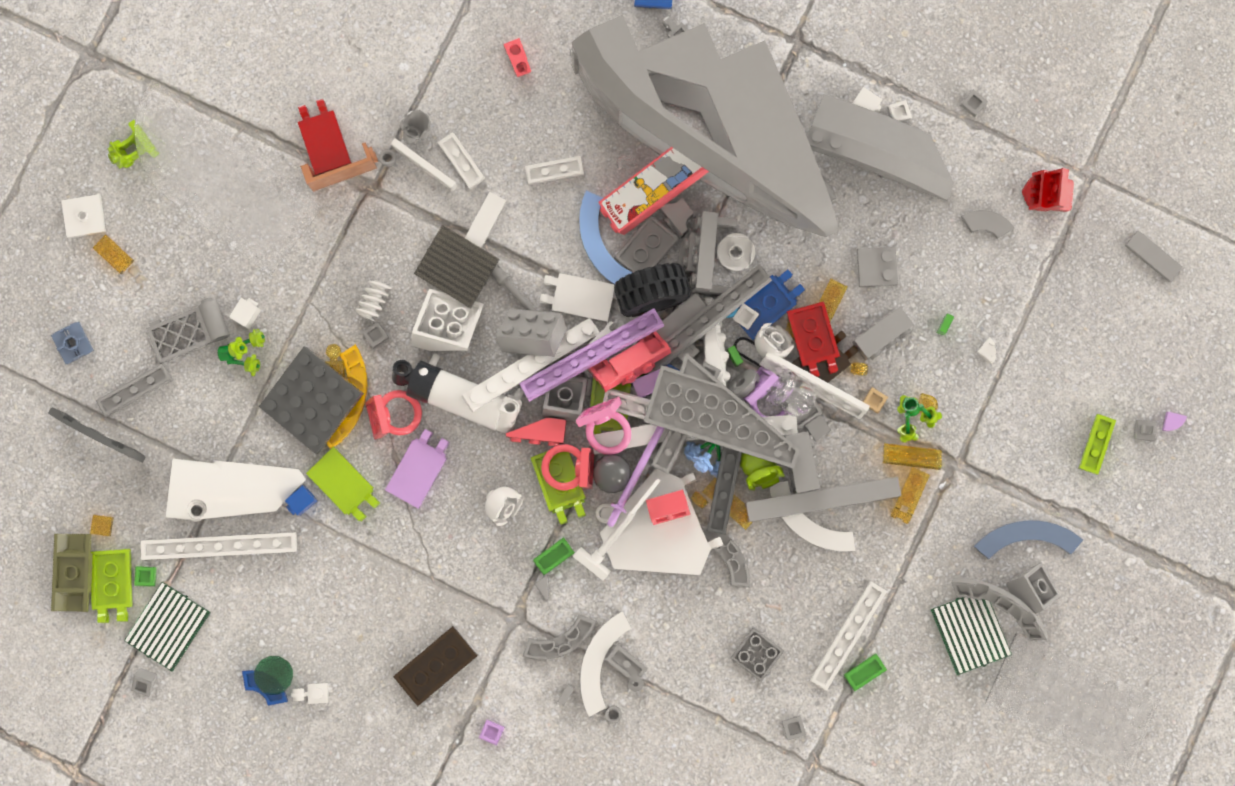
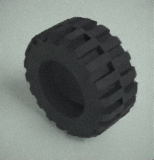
(652, 288)

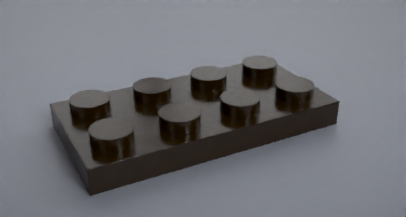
(435, 666)

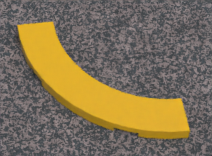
(357, 376)

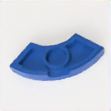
(249, 683)

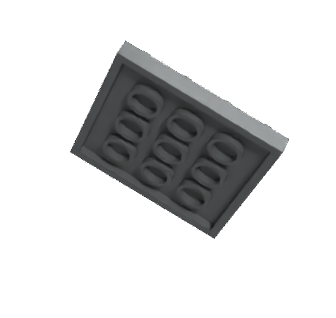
(311, 400)

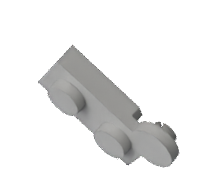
(628, 666)

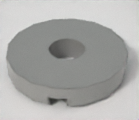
(744, 383)

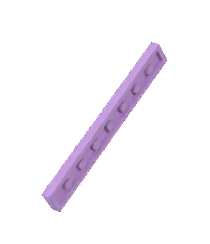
(591, 354)

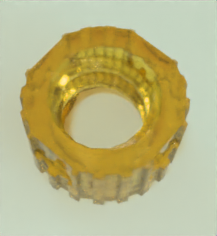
(859, 369)
(699, 500)

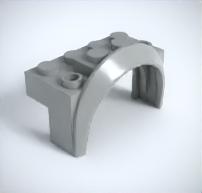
(704, 238)

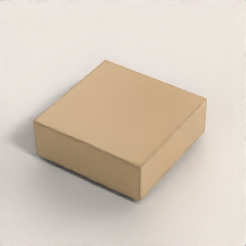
(875, 400)

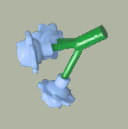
(702, 463)

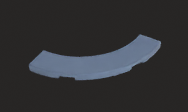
(1027, 530)

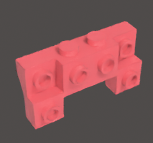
(631, 363)

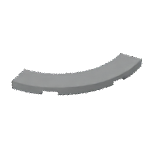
(1003, 600)

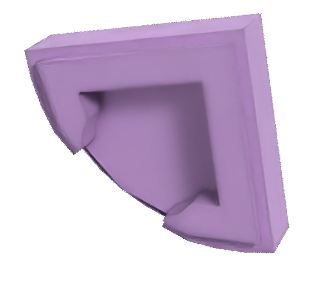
(1173, 421)

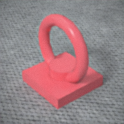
(380, 416)
(583, 467)

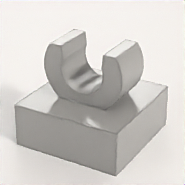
(1145, 430)

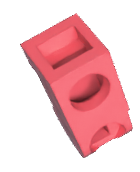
(517, 57)

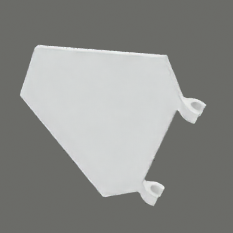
(665, 547)

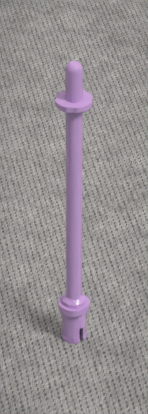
(618, 508)

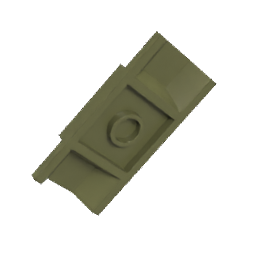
(71, 572)

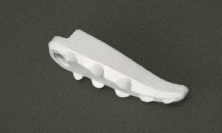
(714, 349)

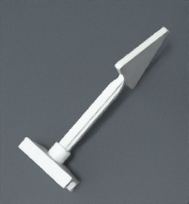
(593, 561)

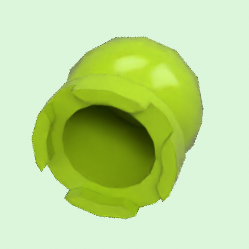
(760, 472)

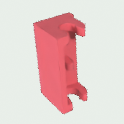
(668, 507)

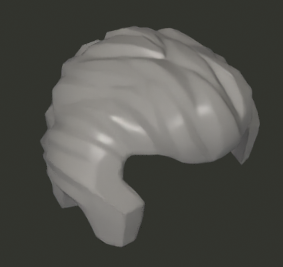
(415, 126)

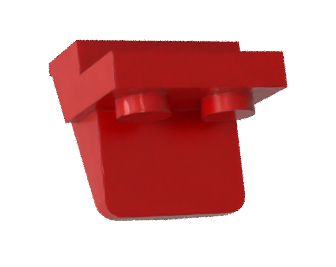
(1049, 191)

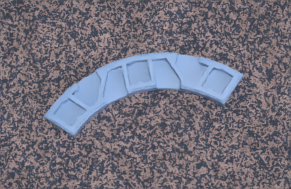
(592, 240)

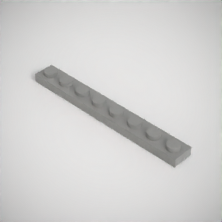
(714, 313)

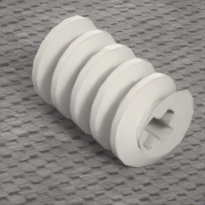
(372, 300)

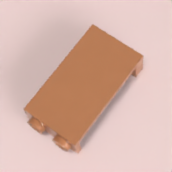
(342, 173)

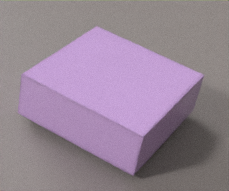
(491, 732)

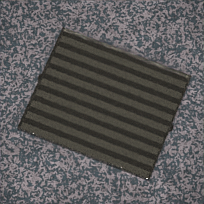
(456, 266)

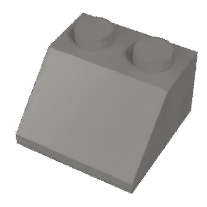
(565, 400)
(1034, 588)

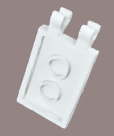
(579, 297)

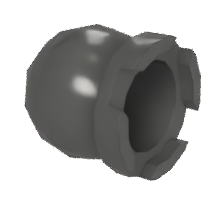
(611, 473)

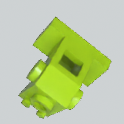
(117, 152)

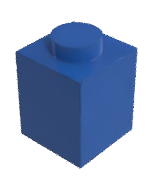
(300, 501)

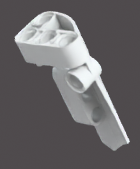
(228, 488)

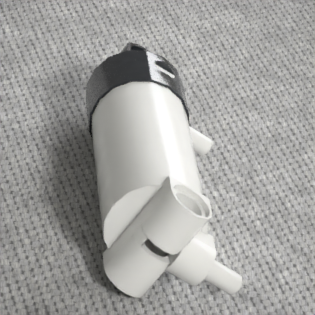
(445, 390)

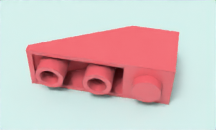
(545, 430)

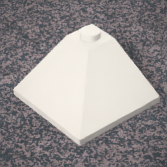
(445, 323)

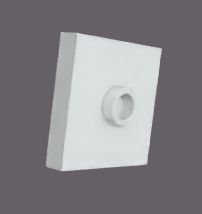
(83, 216)

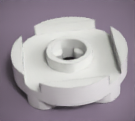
(744, 245)

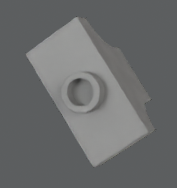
(677, 216)

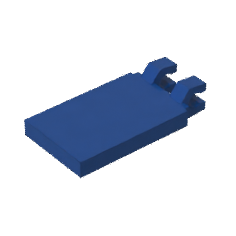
(772, 302)

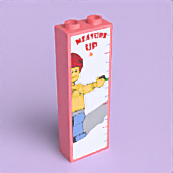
(649, 190)

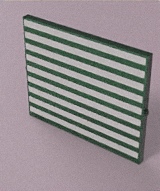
(167, 626)
(970, 633)

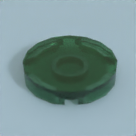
(273, 675)

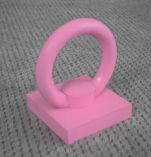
(599, 414)

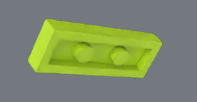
(1097, 444)

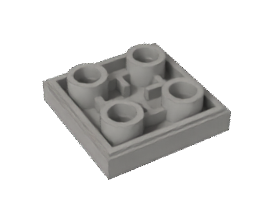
(757, 654)

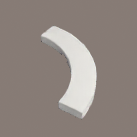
(811, 531)
(593, 662)

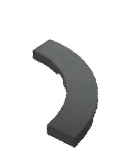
(96, 435)

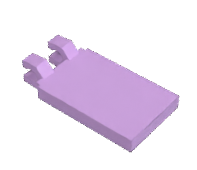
(418, 470)

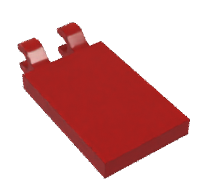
(323, 139)
(814, 337)

